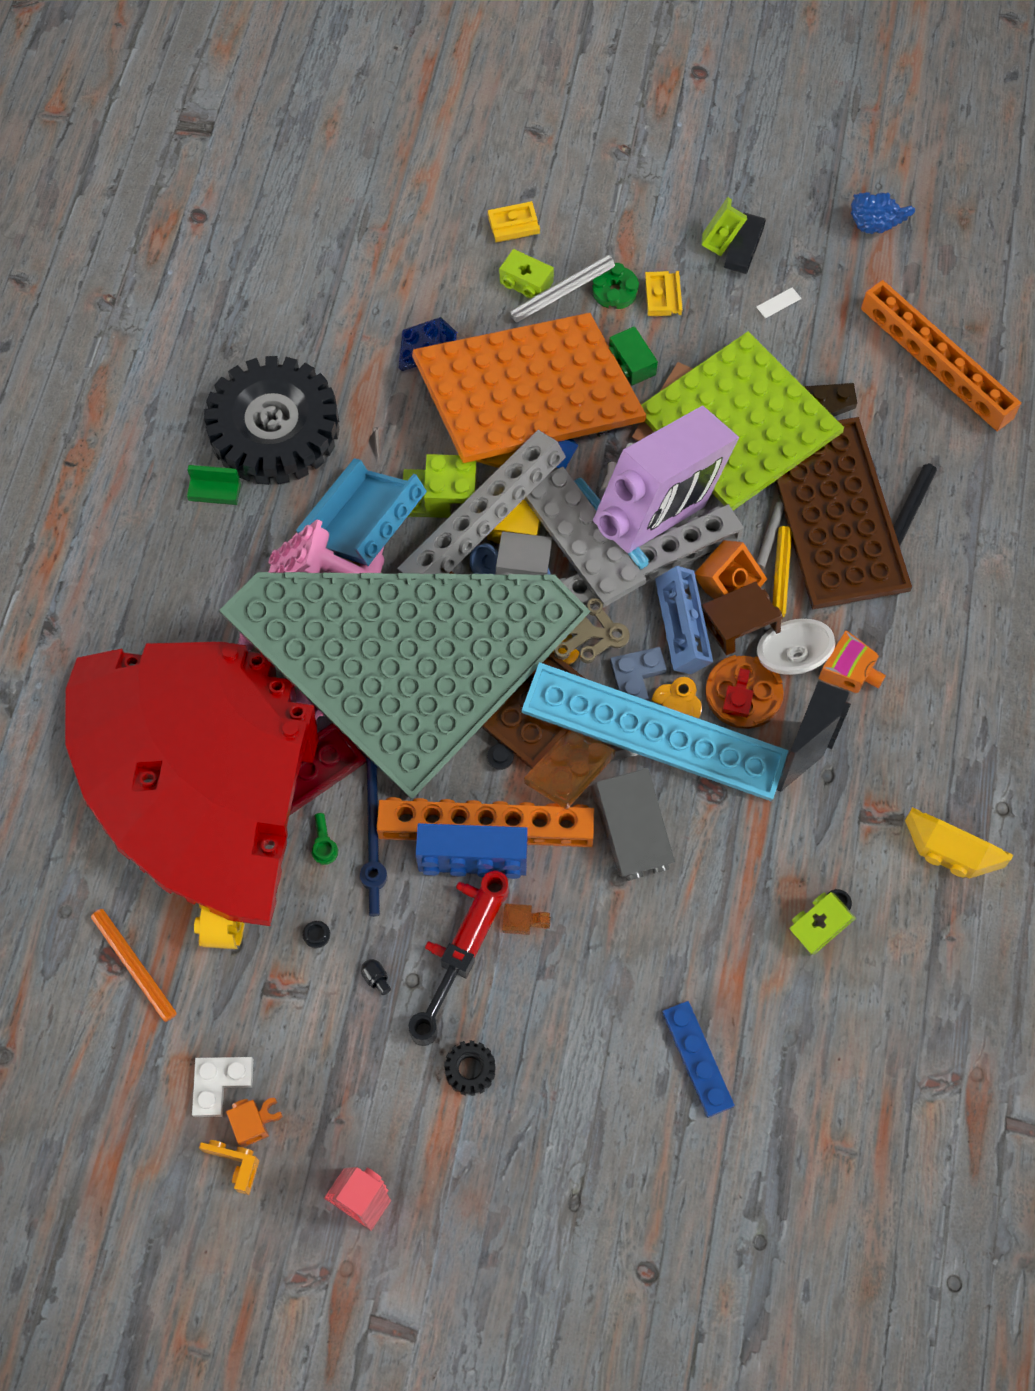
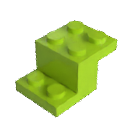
(446, 483)

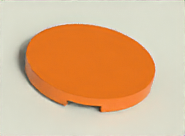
(766, 686)

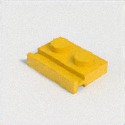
(513, 221)
(663, 293)

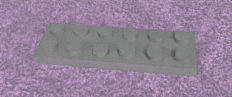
(569, 520)

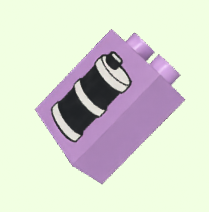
(664, 478)

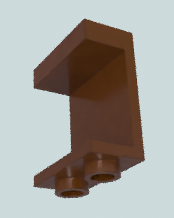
(740, 614)

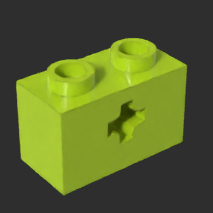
(525, 274)
(817, 937)

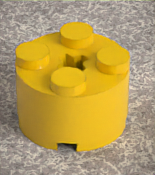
(217, 931)

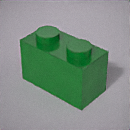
(633, 355)

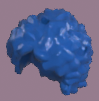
(878, 212)

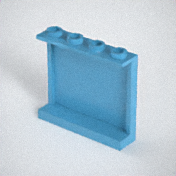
(364, 511)

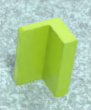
(723, 228)

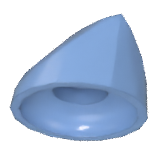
(484, 559)

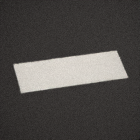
(778, 302)

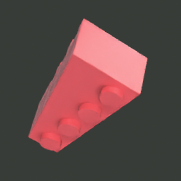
(360, 1195)

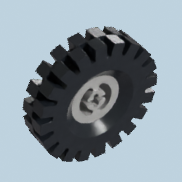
(261, 398)

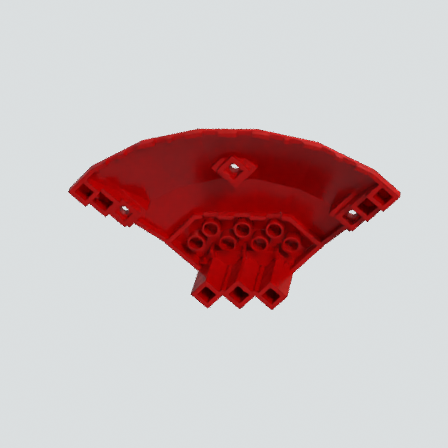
(221, 761)

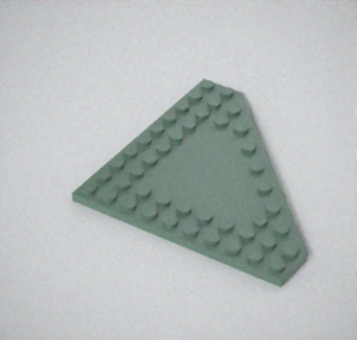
(405, 656)

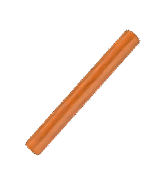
(133, 965)

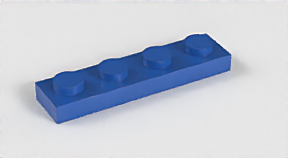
(698, 1059)

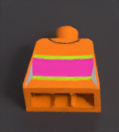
(852, 665)

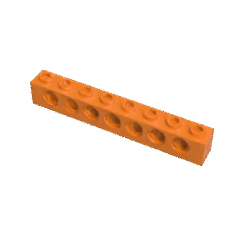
(940, 355)
(550, 835)

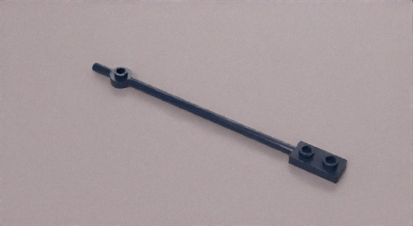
(373, 864)

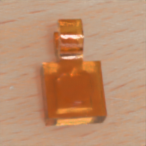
(520, 919)

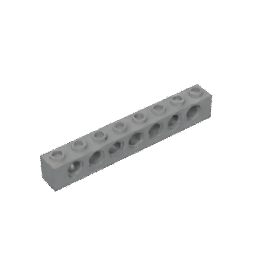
(486, 507)
(684, 552)

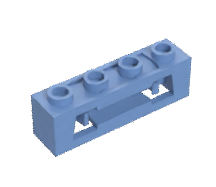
(683, 620)

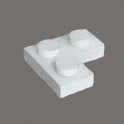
(213, 1076)

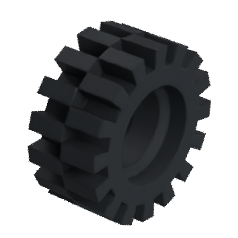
(463, 1084)

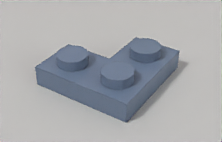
(634, 667)

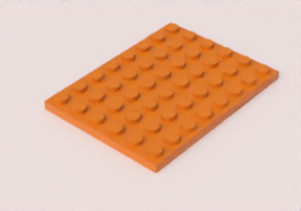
(526, 380)

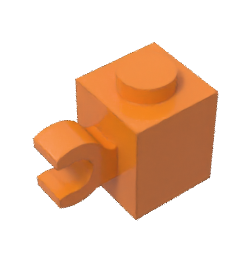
(249, 1122)

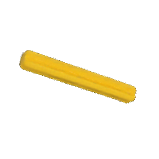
(782, 568)

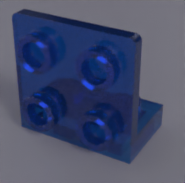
(423, 335)

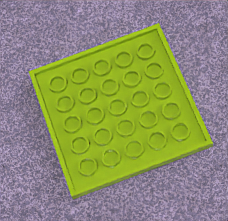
(761, 404)

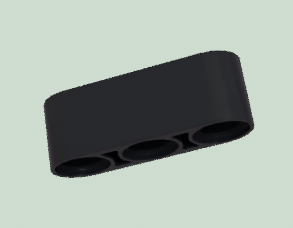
(745, 244)

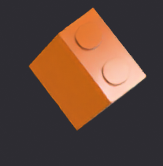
(729, 569)

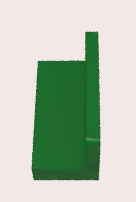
(213, 485)

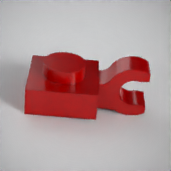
(738, 698)

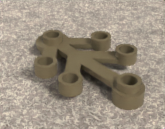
(585, 631)

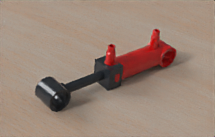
(461, 953)

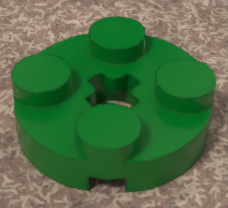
(612, 297)

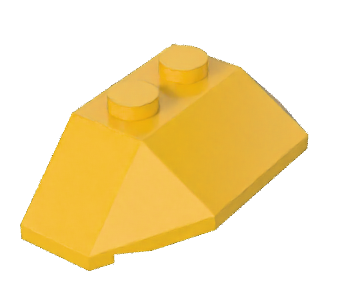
(953, 847)

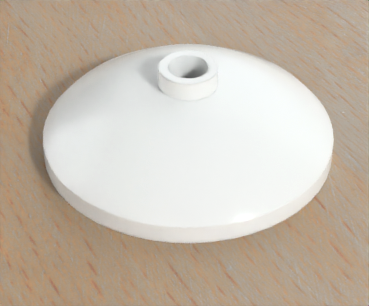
(797, 648)

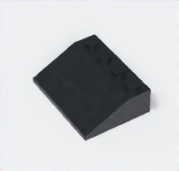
(817, 731)

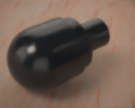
(375, 975)

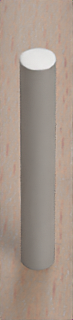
(770, 535)

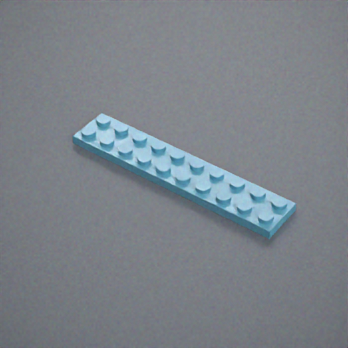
(655, 731)

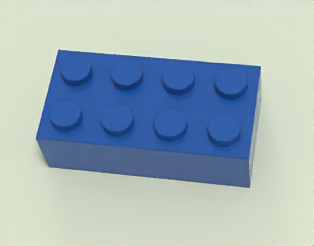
(471, 849)

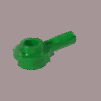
(324, 850)

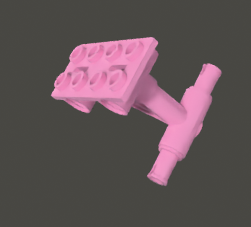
(309, 554)

